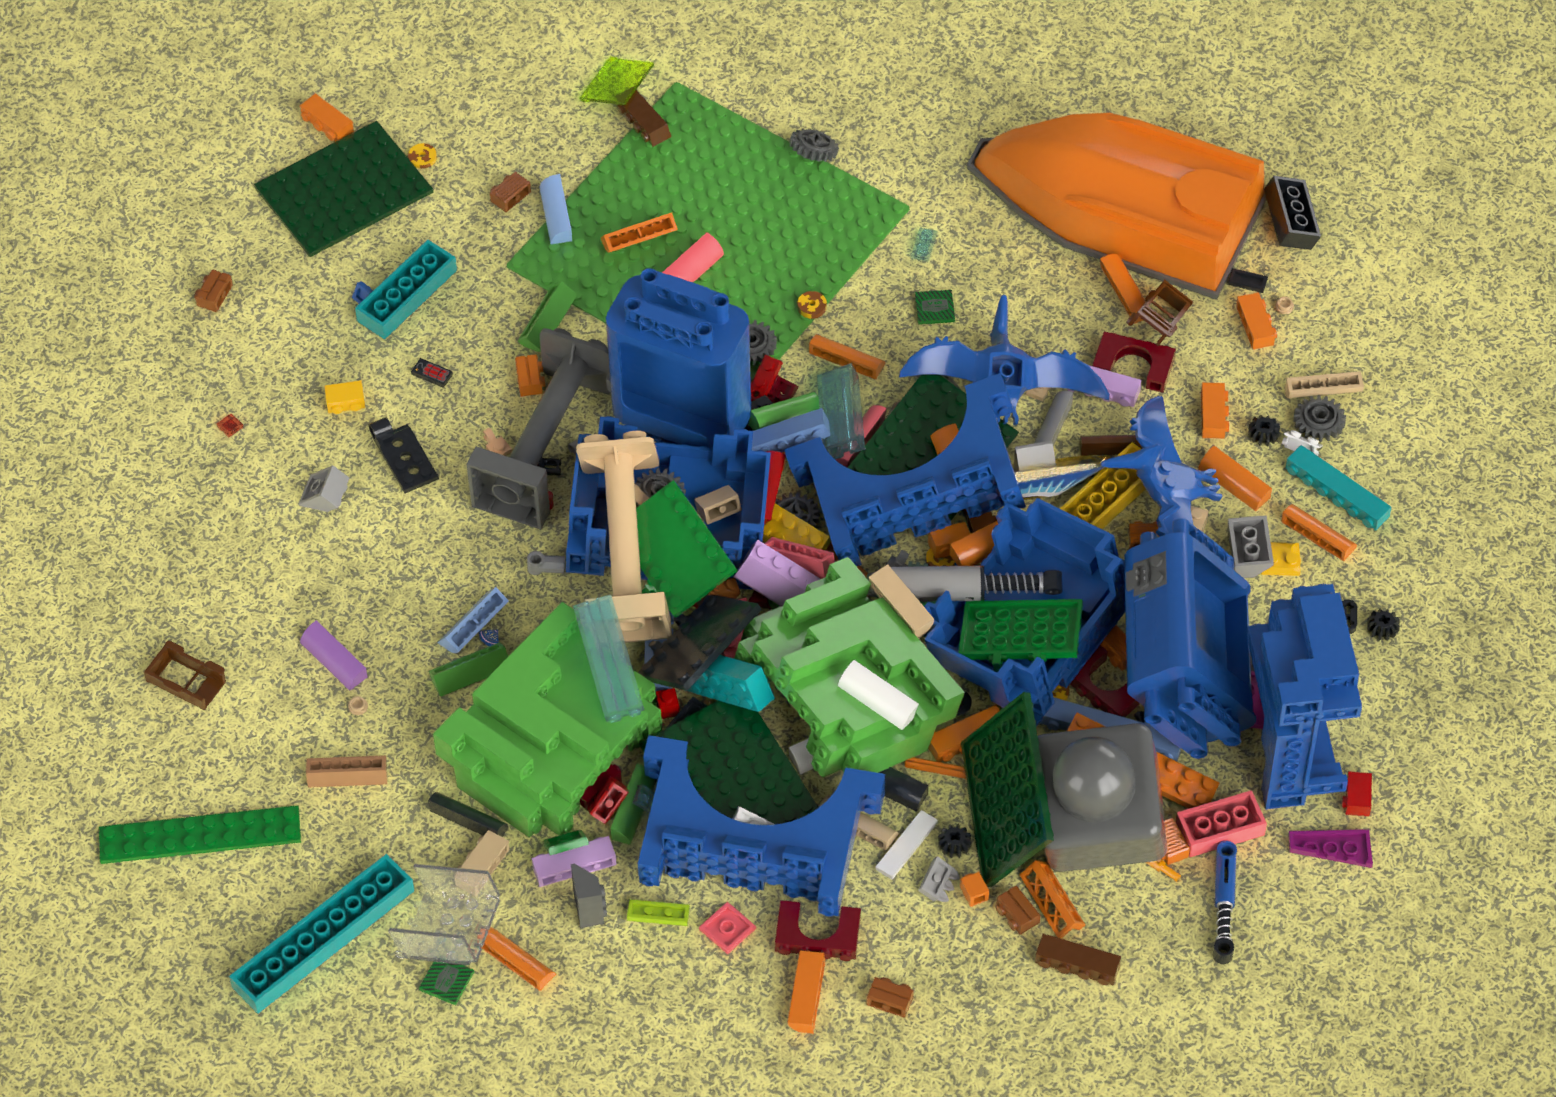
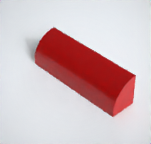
(775, 470)

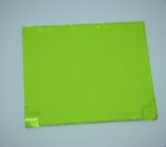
(616, 81)

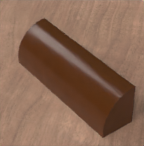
(1106, 444)

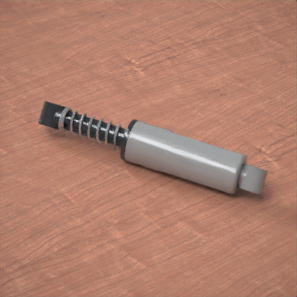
(970, 582)

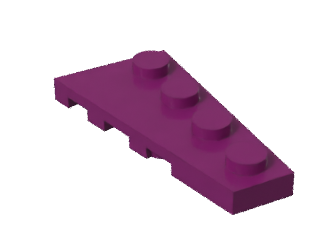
(1335, 845)

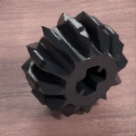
(1264, 430)
(1383, 624)
(954, 840)

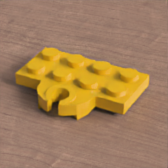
(793, 529)

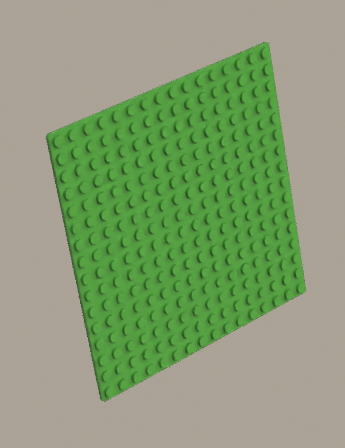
(777, 216)

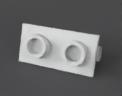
(1294, 440)

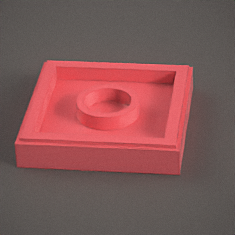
(727, 927)

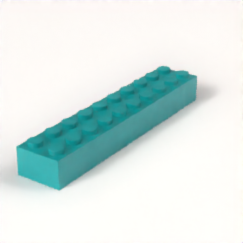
(321, 933)

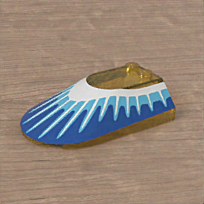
(1058, 479)

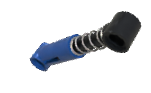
(1224, 900)

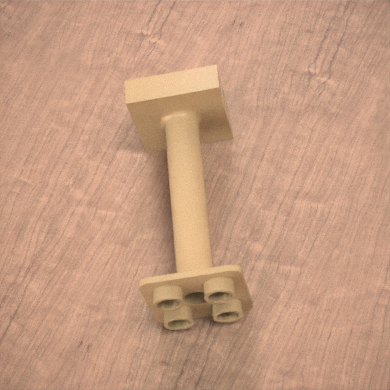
(640, 615)

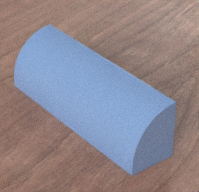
(555, 210)
(473, 621)

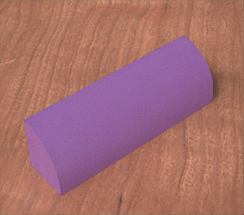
(333, 655)

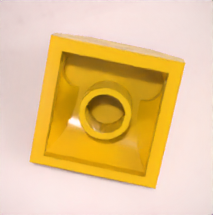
(1285, 558)

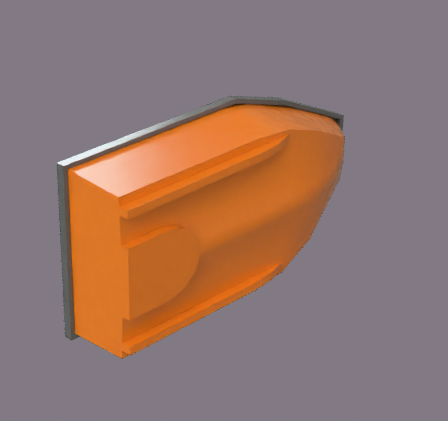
(1129, 191)

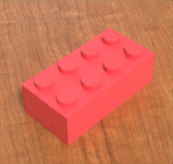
(1227, 819)

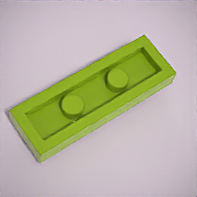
(658, 912)

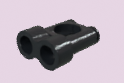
(550, 462)

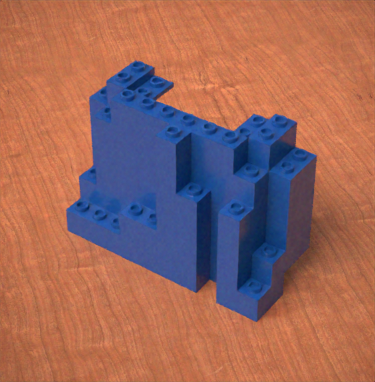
(700, 469)
(1035, 543)
(1303, 680)

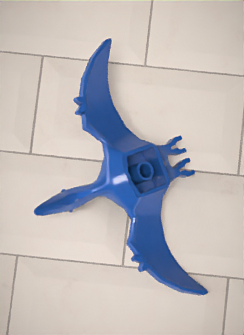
(1017, 368)
(1161, 470)

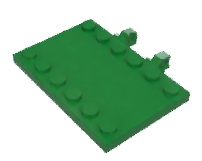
(678, 550)
(1021, 630)

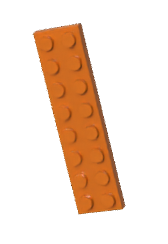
(1177, 780)

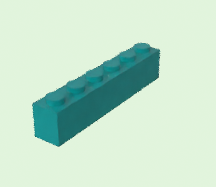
(1338, 488)

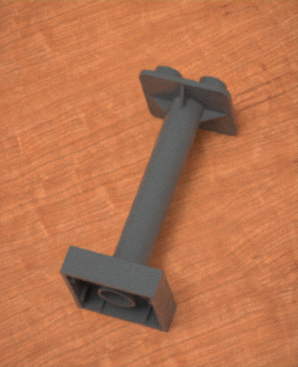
(514, 484)

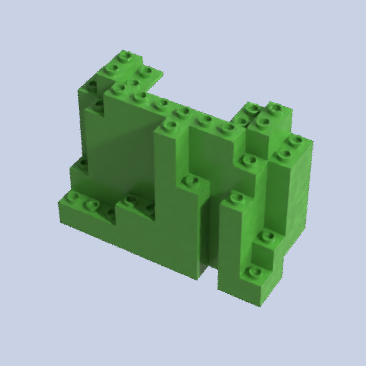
(812, 644)
(540, 730)

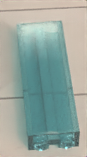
(842, 405)
(609, 658)

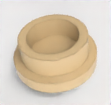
(1284, 305)
(357, 705)

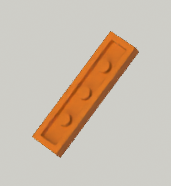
(1059, 897)

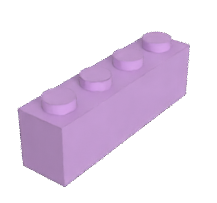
(1120, 387)
(557, 867)

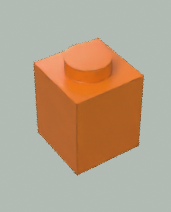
(974, 889)

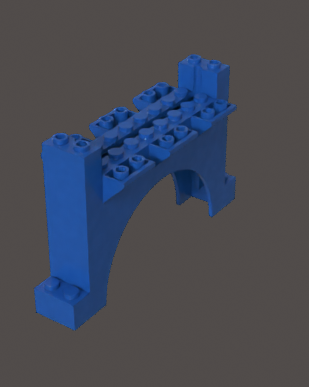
(968, 474)
(802, 855)

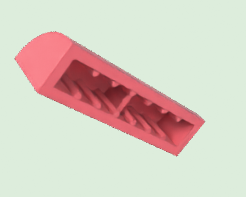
(696, 259)
(871, 422)
(810, 558)

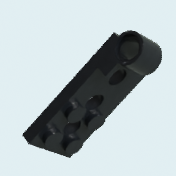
(385, 437)

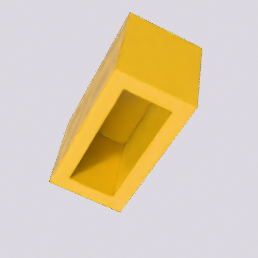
(344, 397)

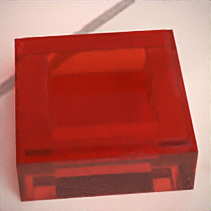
(230, 425)

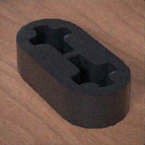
(1353, 614)

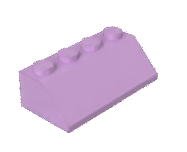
(773, 574)

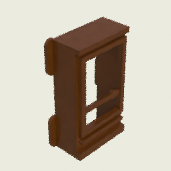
(1172, 297)
(211, 670)

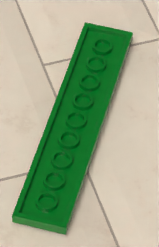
(199, 834)

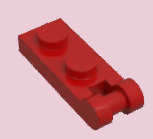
(765, 376)

